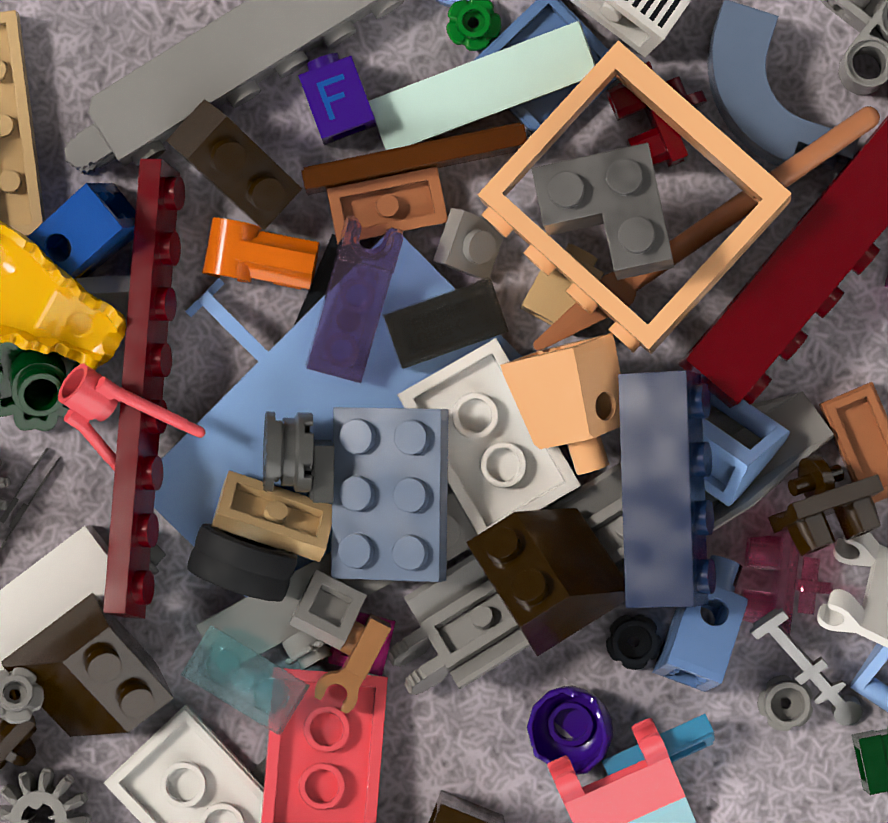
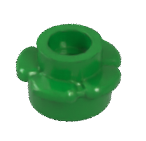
(473, 38)

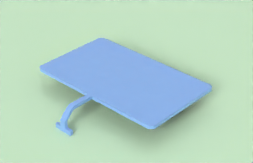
(283, 385)

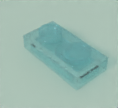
(245, 680)

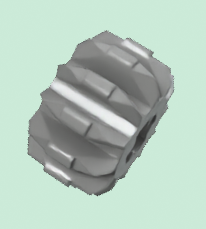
(37, 794)

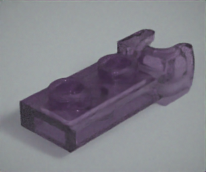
(353, 303)

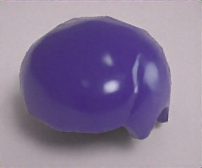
(581, 717)

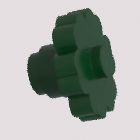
(32, 386)

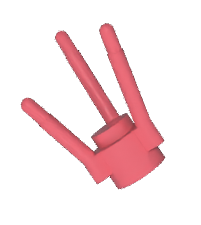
(96, 397)

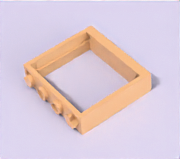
(694, 128)

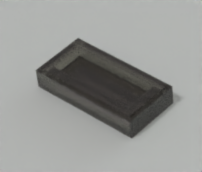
(445, 322)

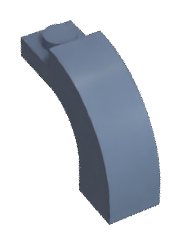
(743, 93)

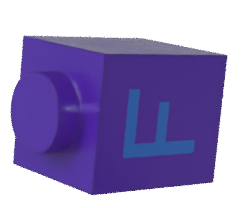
(336, 97)

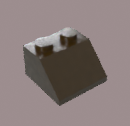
(549, 573)
(92, 672)

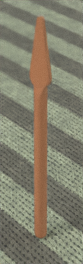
(716, 222)

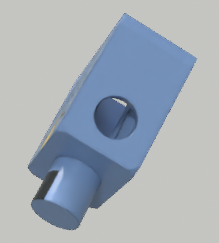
(698, 651)

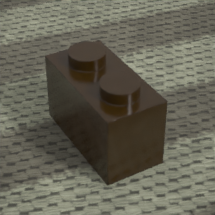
(234, 164)

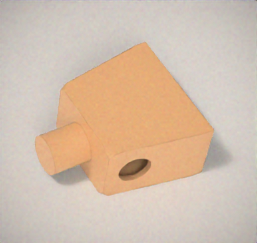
(569, 397)

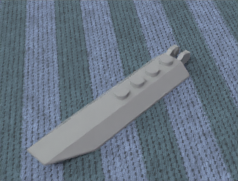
(469, 619)

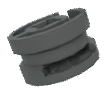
(288, 451)

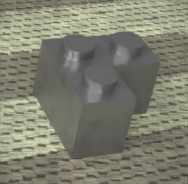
(614, 191)

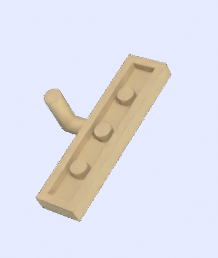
(19, 169)

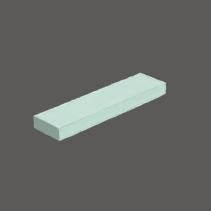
(483, 87)

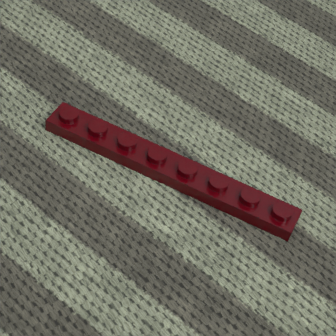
(145, 364)

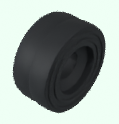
(241, 564)

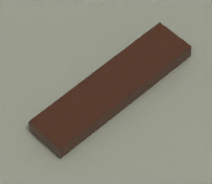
(415, 157)

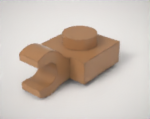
(362, 649)

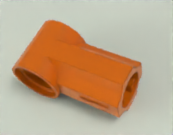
(249, 253)

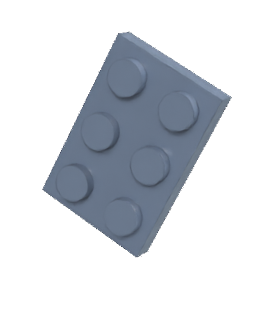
(390, 494)

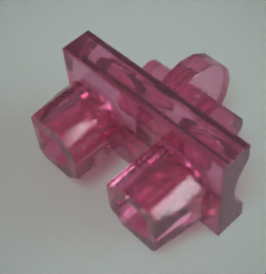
(782, 557)

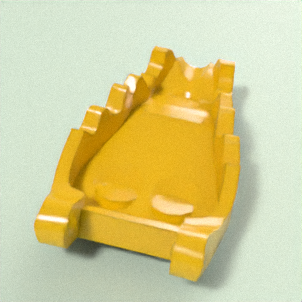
(49, 309)

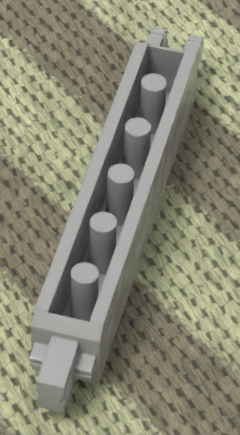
(215, 65)

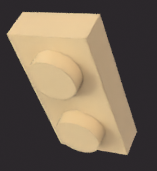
(273, 518)

